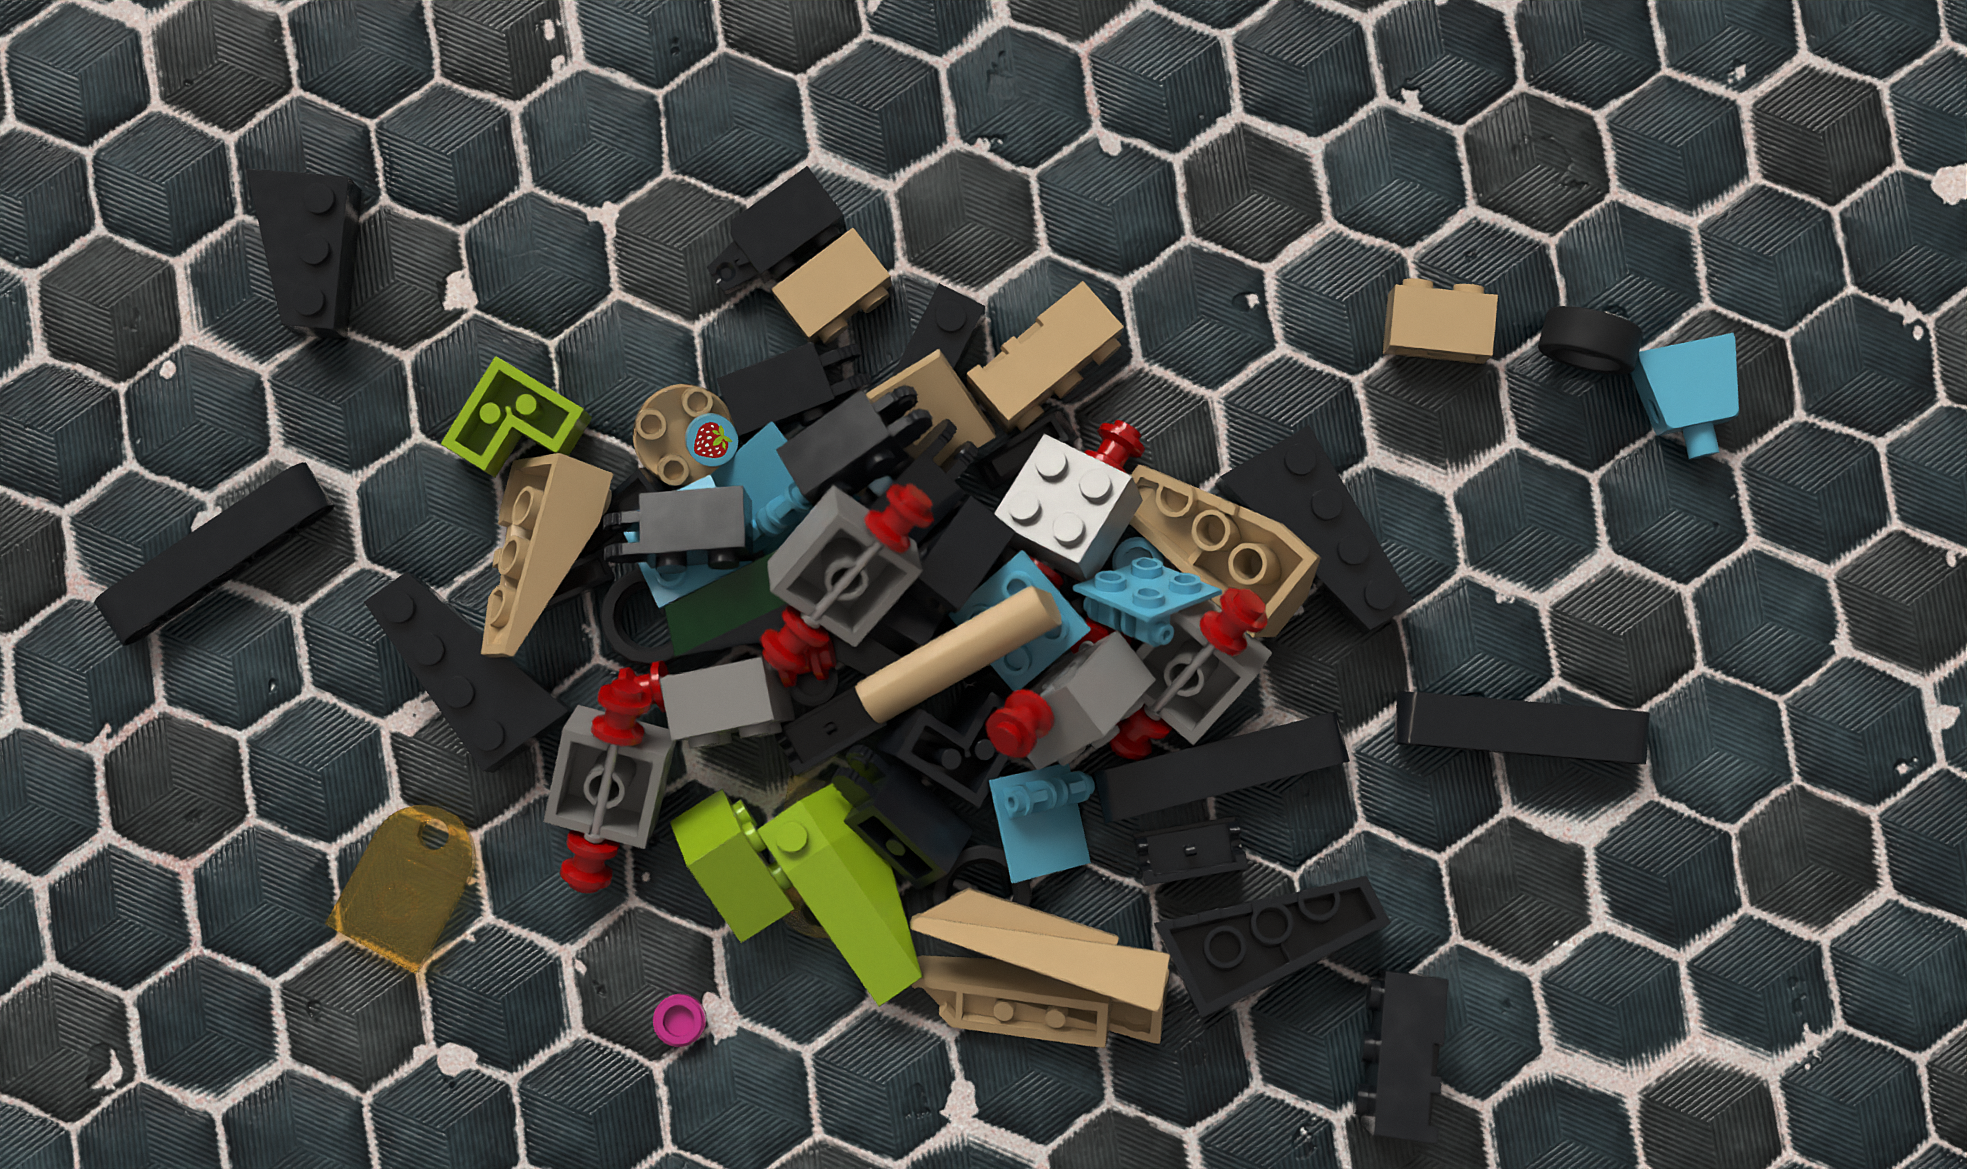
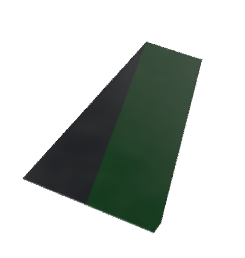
(726, 611)

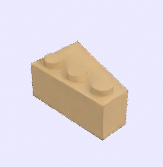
(1045, 359)

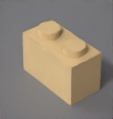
(833, 288)
(1440, 322)

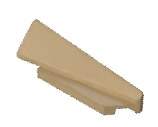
(1048, 946)
(1029, 1004)

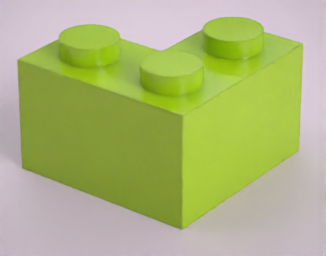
(505, 409)
(727, 861)

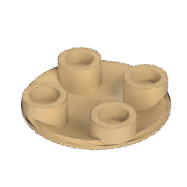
(662, 428)

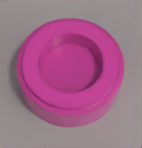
(679, 1020)

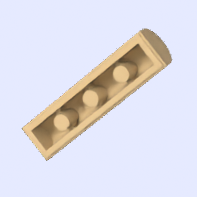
(958, 653)

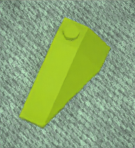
(846, 890)

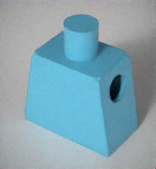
(1690, 389)

